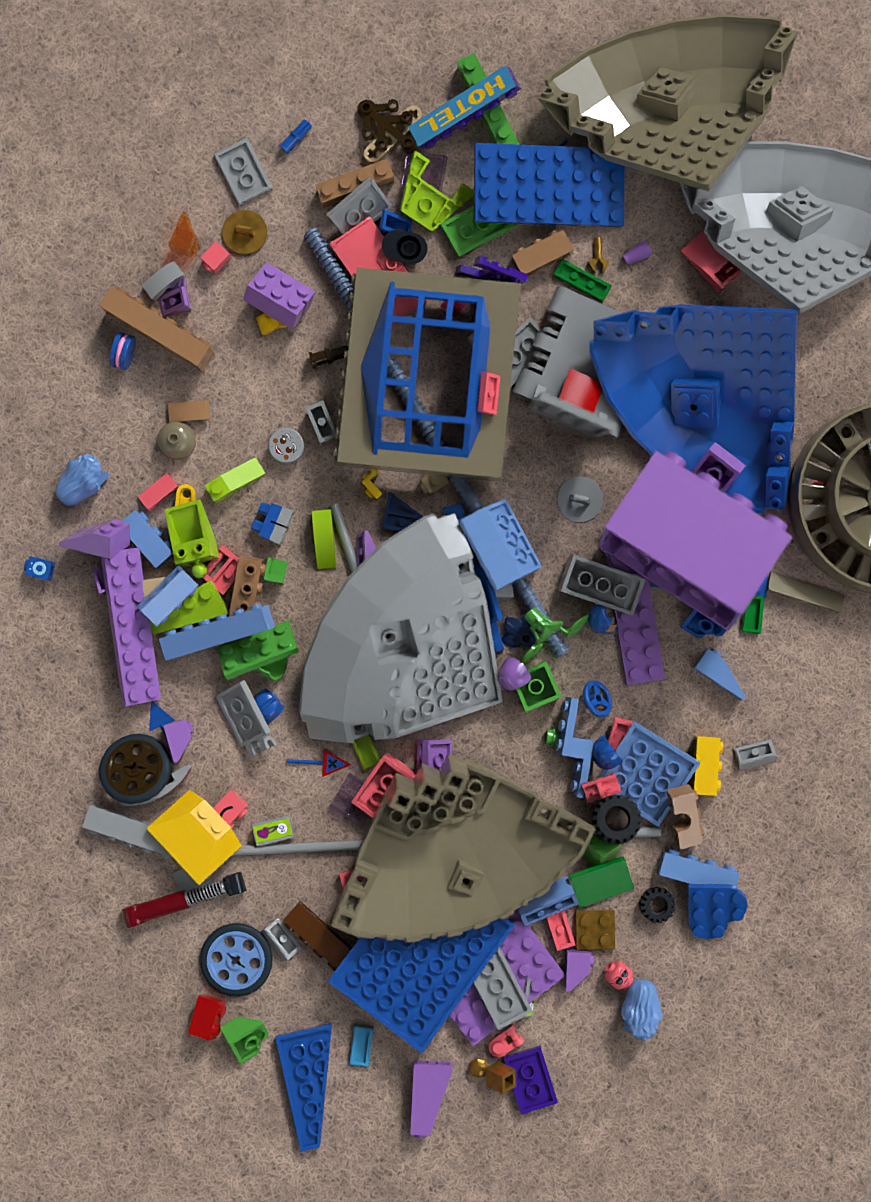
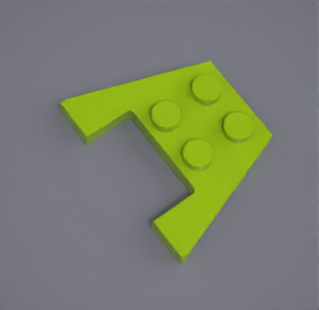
(424, 202)

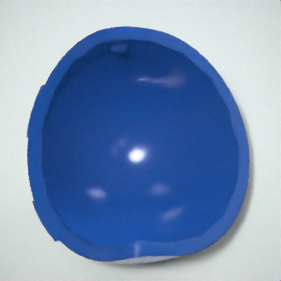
(604, 754)

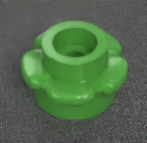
(551, 737)

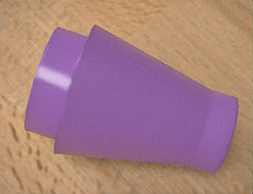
(638, 253)

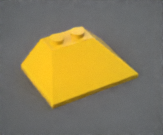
(195, 836)

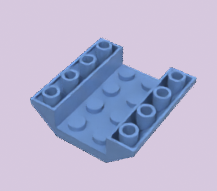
(500, 544)

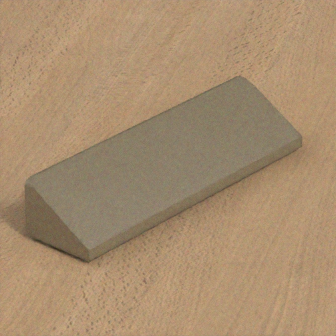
(805, 592)

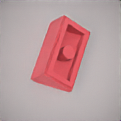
(158, 492)

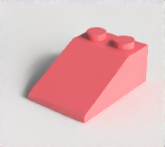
(380, 778)

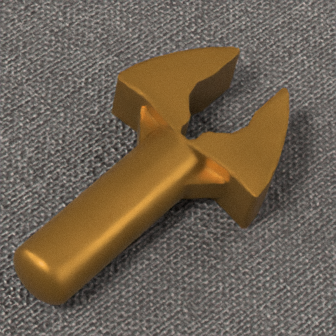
(598, 256)

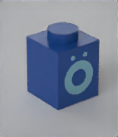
(39, 568)

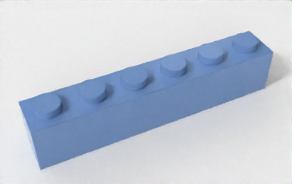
(216, 632)

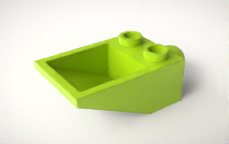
(188, 531)

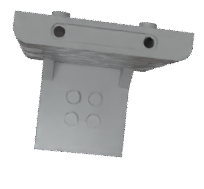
(567, 351)

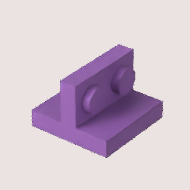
(433, 752)

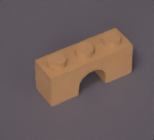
(688, 831)

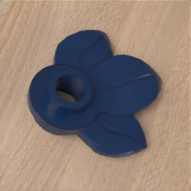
(516, 631)

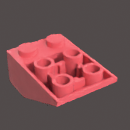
(709, 263)

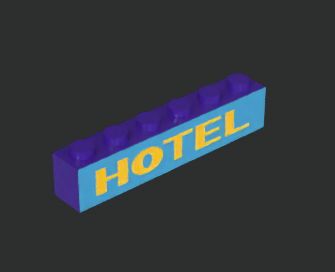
(465, 107)

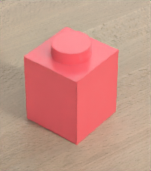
(215, 258)

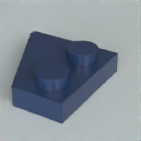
(398, 514)

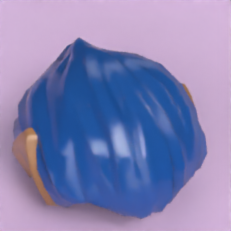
(599, 621)

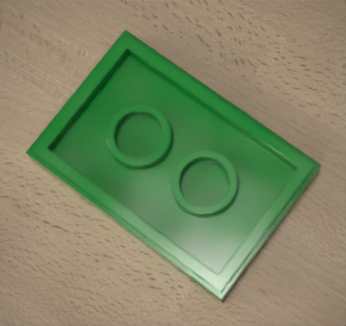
(601, 881)

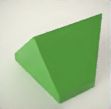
(600, 852)

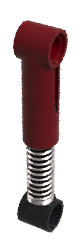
(181, 900)

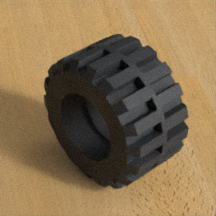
(632, 812)

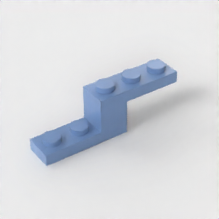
(573, 746)

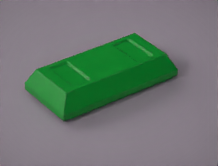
(753, 615)

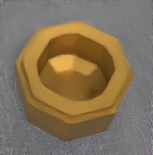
(478, 1066)

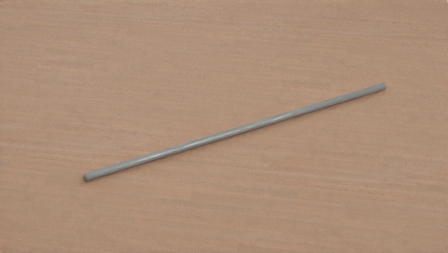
(355, 845)

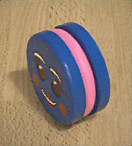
(122, 351)

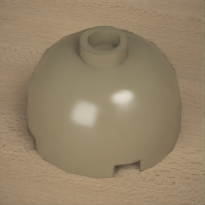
(176, 440)

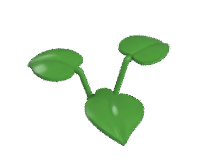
(538, 622)

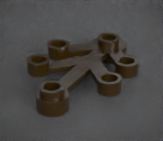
(385, 123)

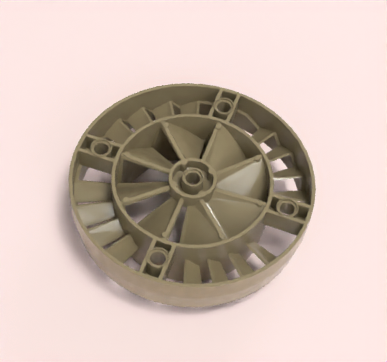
(835, 501)

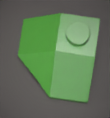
(244, 1037)

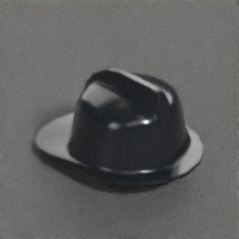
(404, 246)

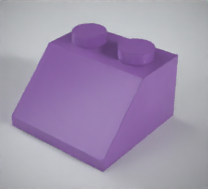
(720, 465)

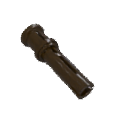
(327, 356)

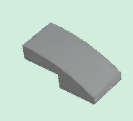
(166, 277)

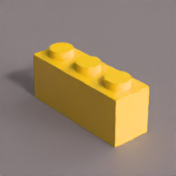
(705, 777)

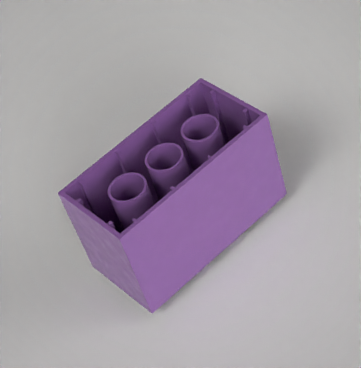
(694, 539)

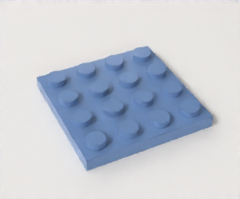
(650, 769)

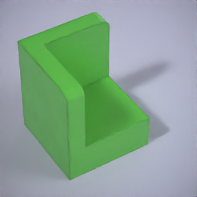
(275, 570)

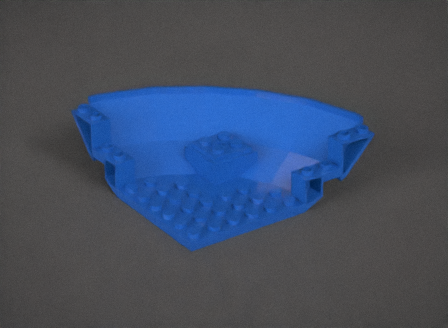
(725, 362)

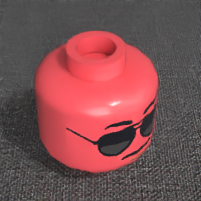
(618, 975)

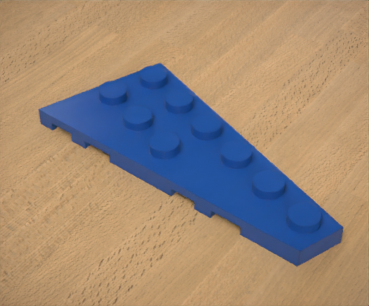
(305, 1069)

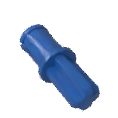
(295, 136)

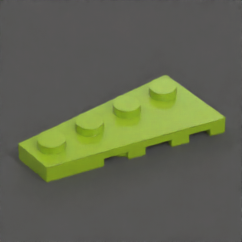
(200, 606)

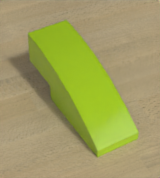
(324, 539)

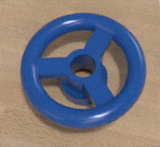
(595, 699)

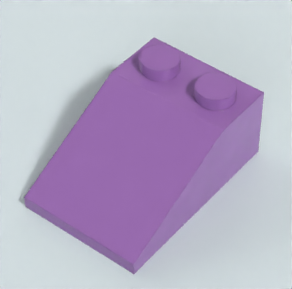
(101, 539)

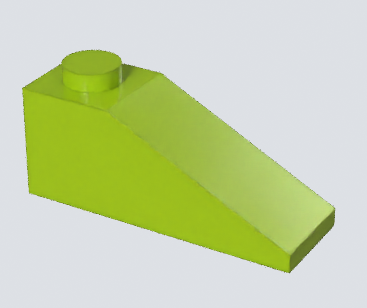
(234, 480)

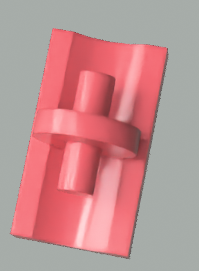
(601, 787)

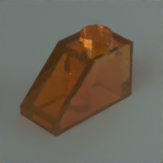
(184, 238)

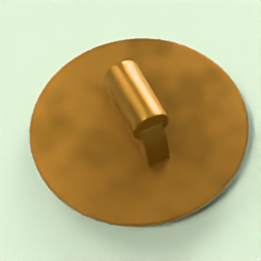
(244, 232)

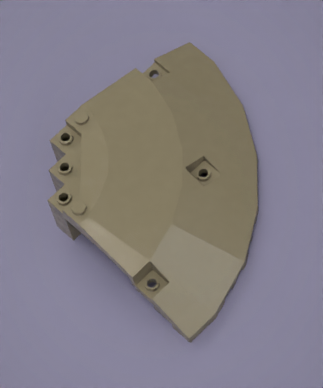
(452, 829)

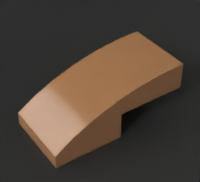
(189, 411)

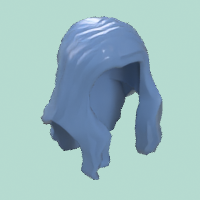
(80, 480)
(641, 1009)

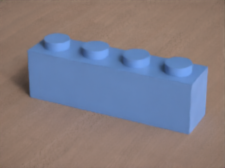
(693, 871)

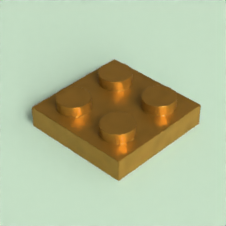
(595, 929)

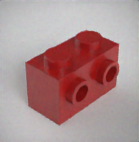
(207, 1017)

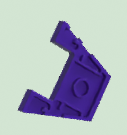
(491, 271)

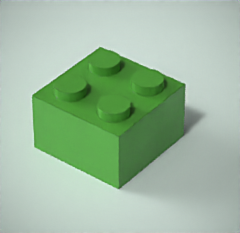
(539, 689)

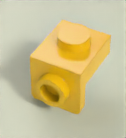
(268, 324)
(371, 490)

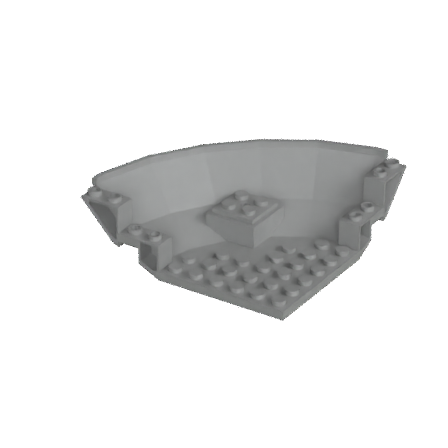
(792, 218)
(438, 648)

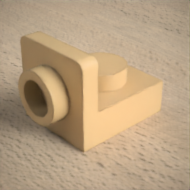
(432, 483)

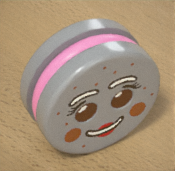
(286, 446)

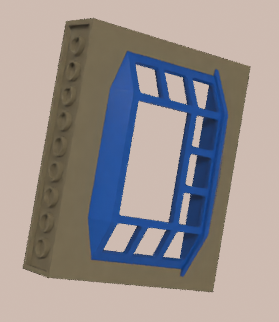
(367, 374)

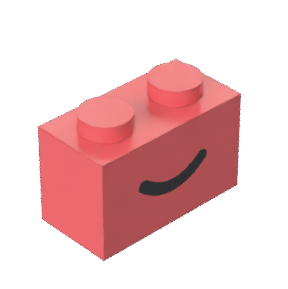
(231, 807)

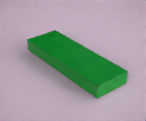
(582, 280)

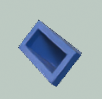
(392, 221)

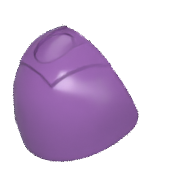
(513, 674)

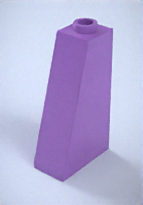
(429, 1086)

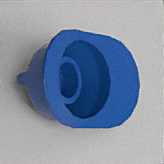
(268, 704)

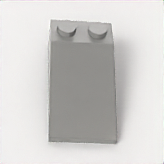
(601, 584)

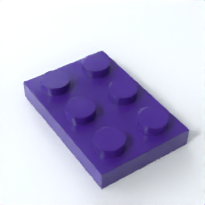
(533, 1081)

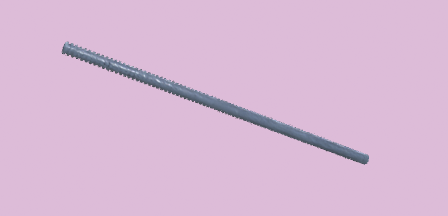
(345, 289)

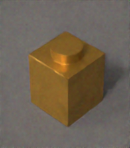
(500, 1077)

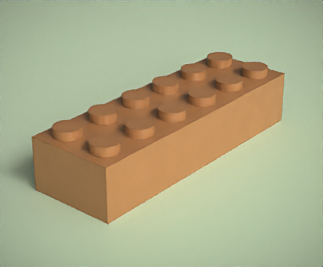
(156, 328)

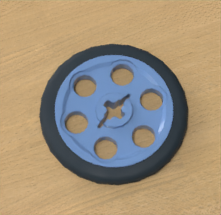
(211, 968)

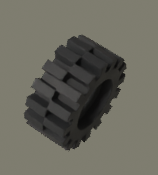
(657, 916)

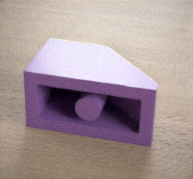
(178, 737)
(577, 967)

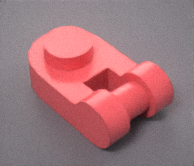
(498, 1045)

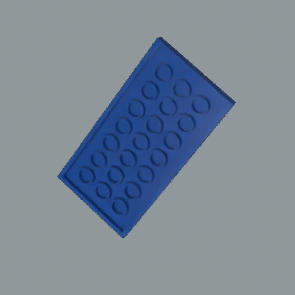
(546, 186)

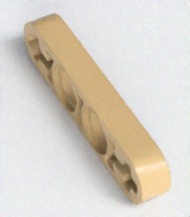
(380, 155)

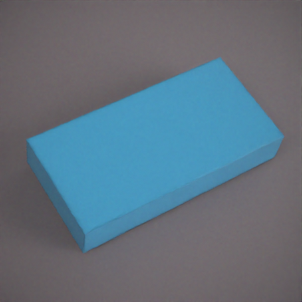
(361, 1045)

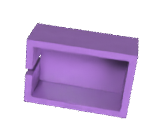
(279, 295)

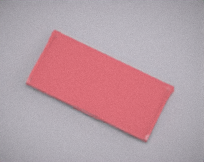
(363, 249)

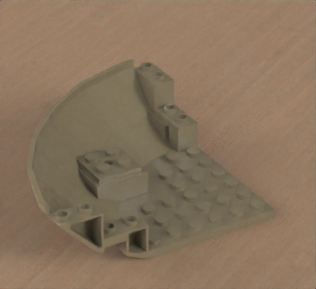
(673, 93)

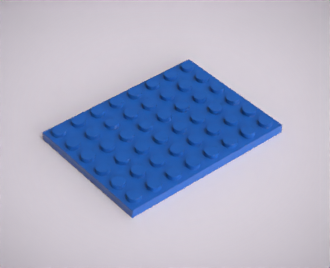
(418, 982)

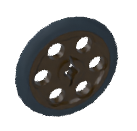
(144, 790)

